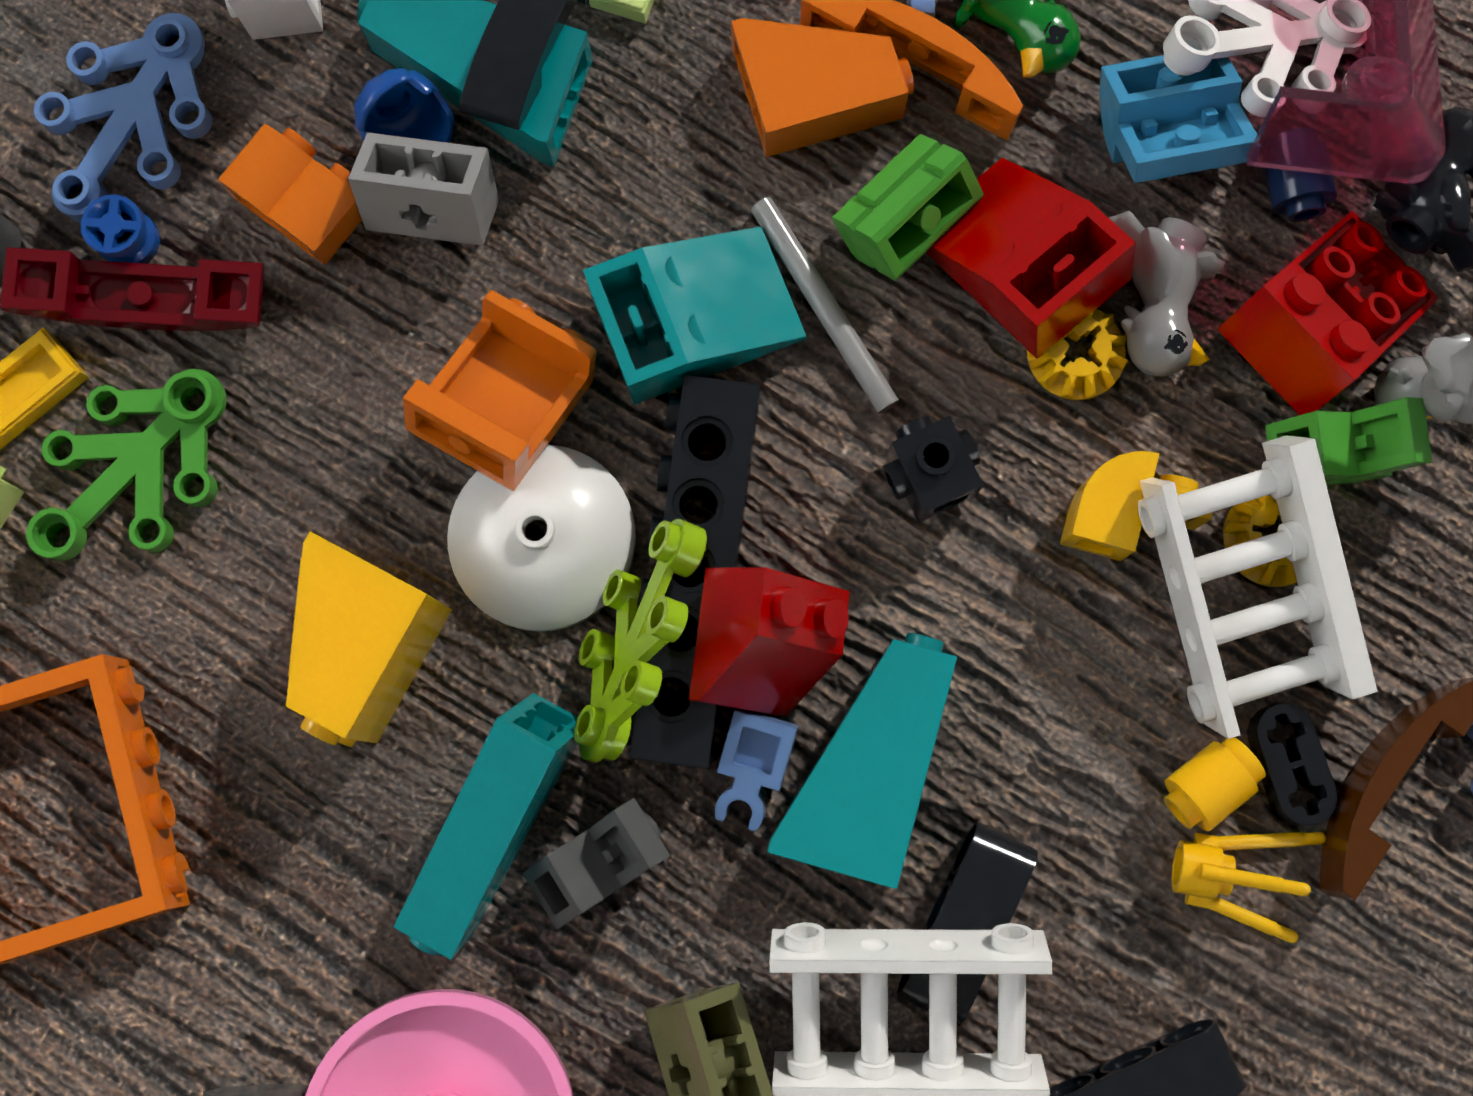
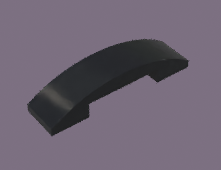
(511, 59)

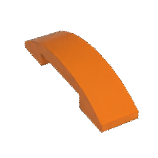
(933, 47)

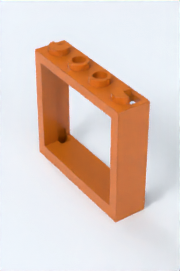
(143, 804)

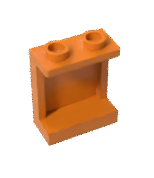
(502, 391)

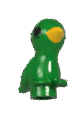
(1041, 30)

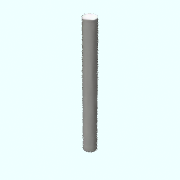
(824, 305)

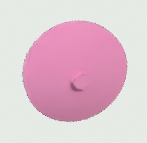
(442, 1047)

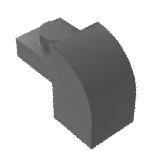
(596, 863)

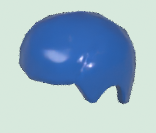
(403, 106)

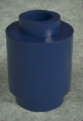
(1299, 193)

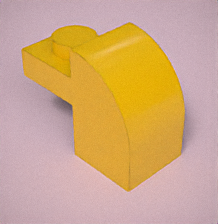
(1105, 507)

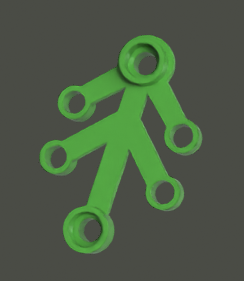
(137, 458)

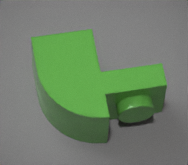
(1363, 442)

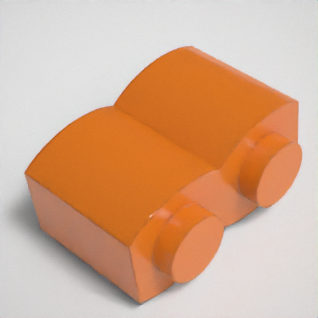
(293, 191)

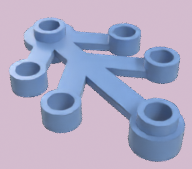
(129, 107)

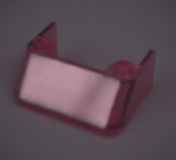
(1384, 119)

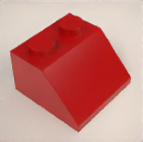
(765, 638)

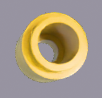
(1213, 784)

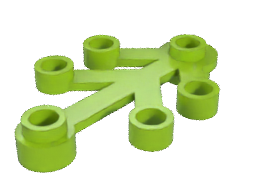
(639, 635)

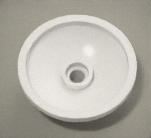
(564, 573)

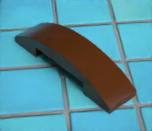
(1351, 847)

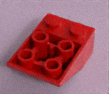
(1035, 255)
(1328, 314)

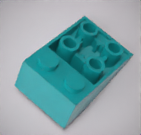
(692, 308)

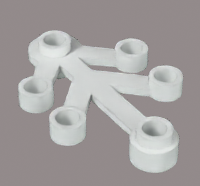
(1334, 25)

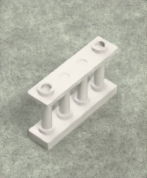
(1321, 599)
(941, 1071)

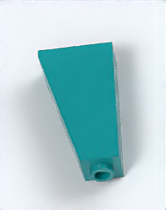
(441, 44)
(870, 778)
(488, 825)

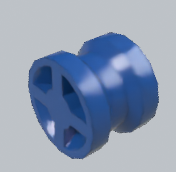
(109, 219)

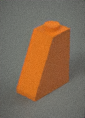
(817, 81)

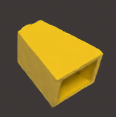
(354, 643)

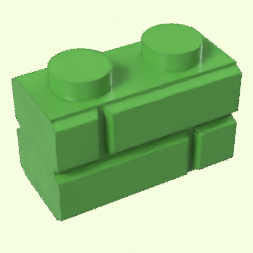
(908, 206)

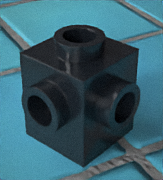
(930, 488)

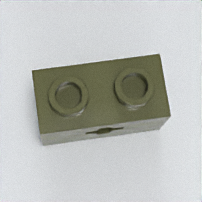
(708, 1044)

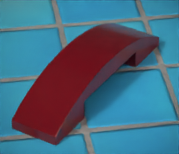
(132, 294)

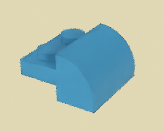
(1173, 121)

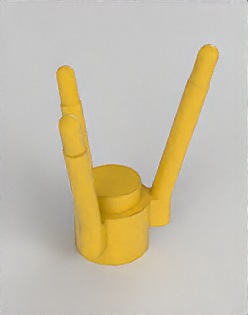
(1205, 871)

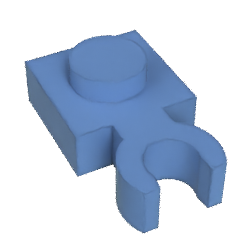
(756, 757)

